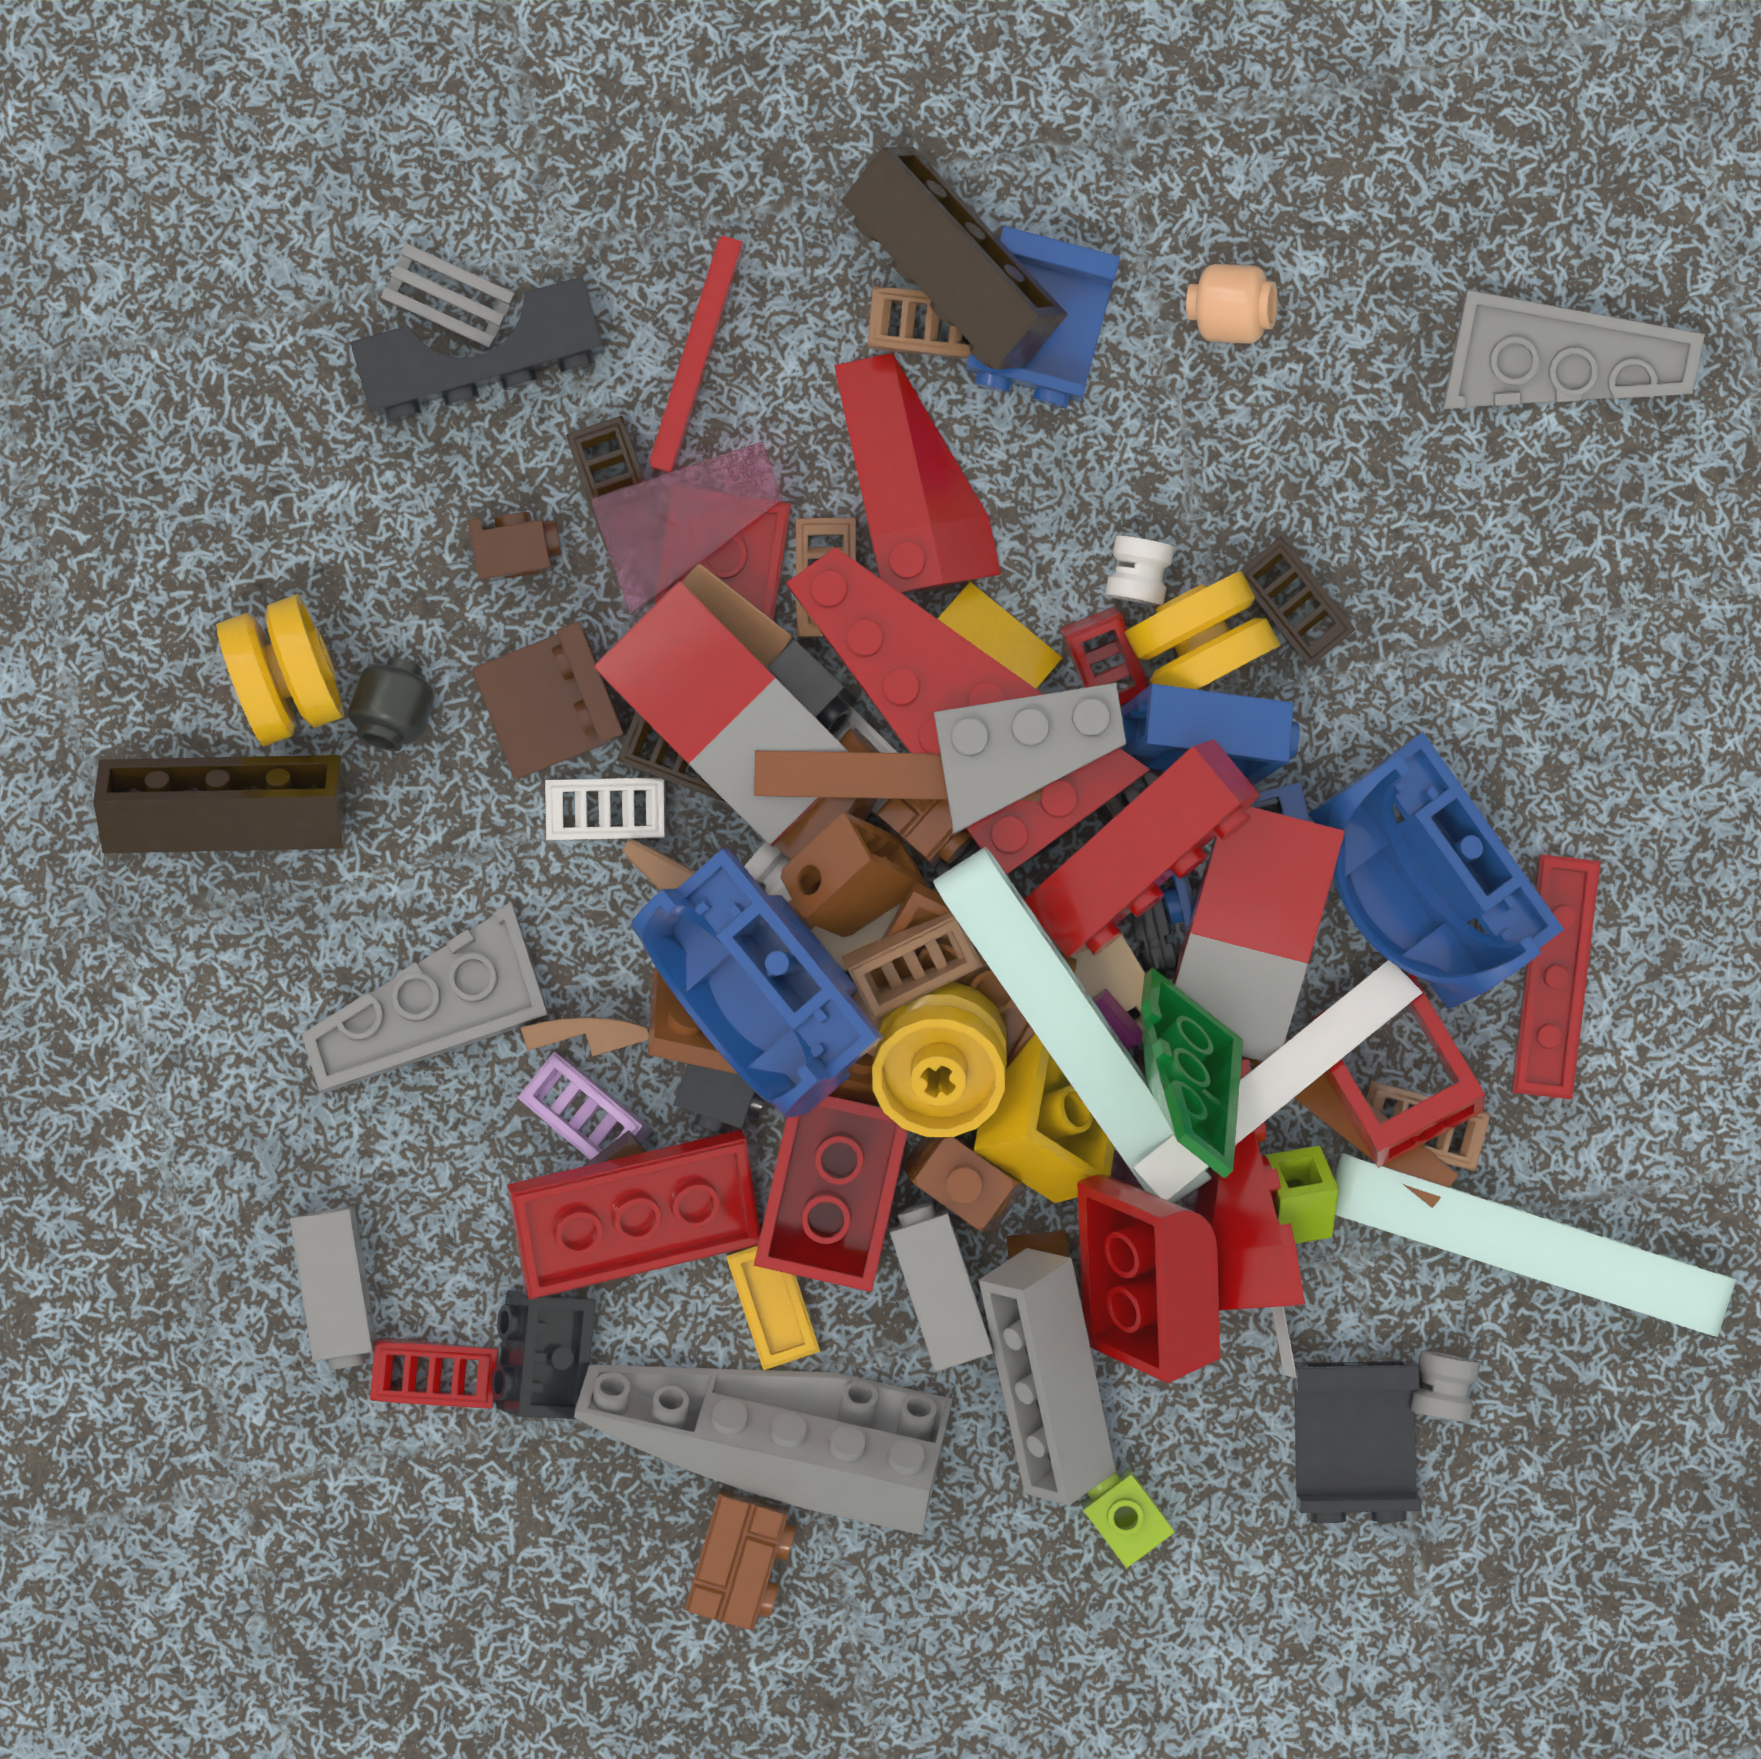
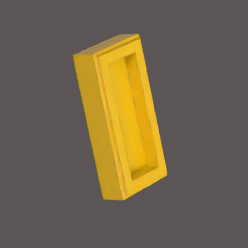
(772, 1310)

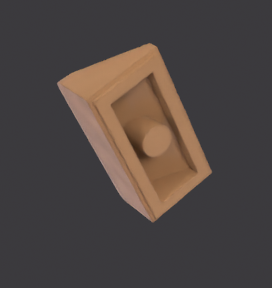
(740, 617)

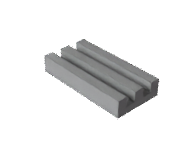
(402, 274)

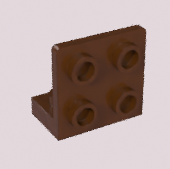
(549, 701)

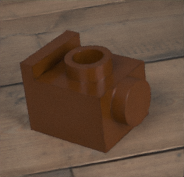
(514, 547)

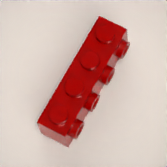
(1142, 848)

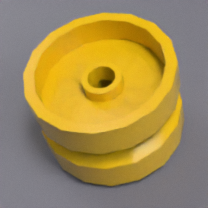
(1200, 635)
(289, 667)
(941, 1062)

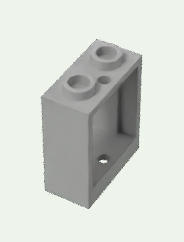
(939, 1286)

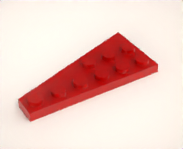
(921, 667)

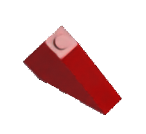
(915, 497)
(1253, 1250)

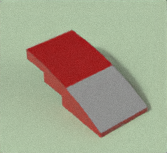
(714, 705)
(1258, 925)

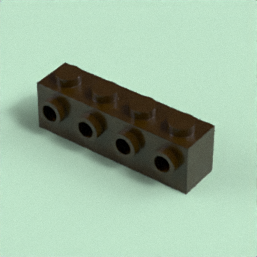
(953, 258)
(224, 808)

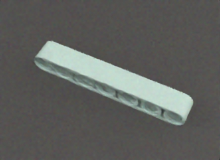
(1058, 1009)
(1533, 1246)

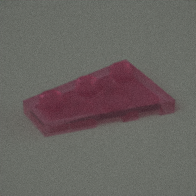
(682, 517)

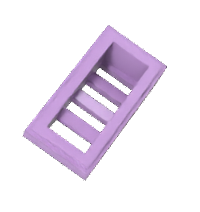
(598, 1097)

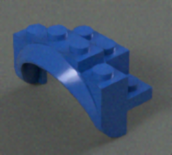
(1430, 874)
(757, 984)

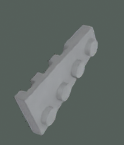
(1549, 353)
(432, 1006)

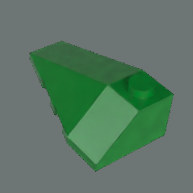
(1192, 1071)

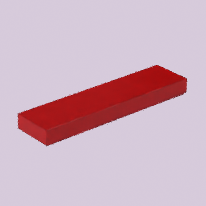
(696, 355)
(1557, 981)

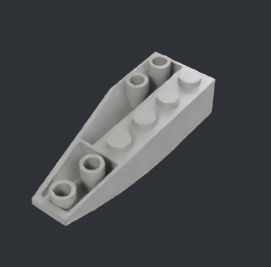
(782, 1434)

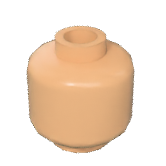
(1232, 303)

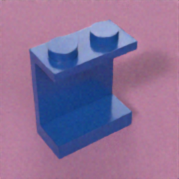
(1081, 285)

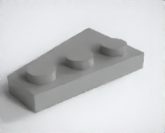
(1020, 745)

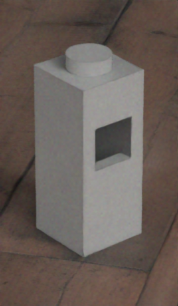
(334, 1286)

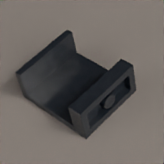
(1355, 1440)

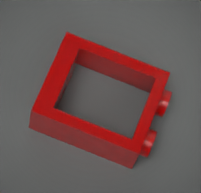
(1426, 1118)

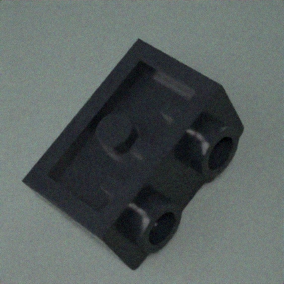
(542, 1354)

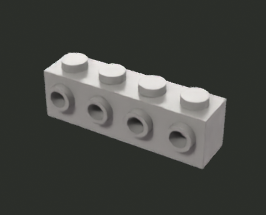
(1047, 1375)

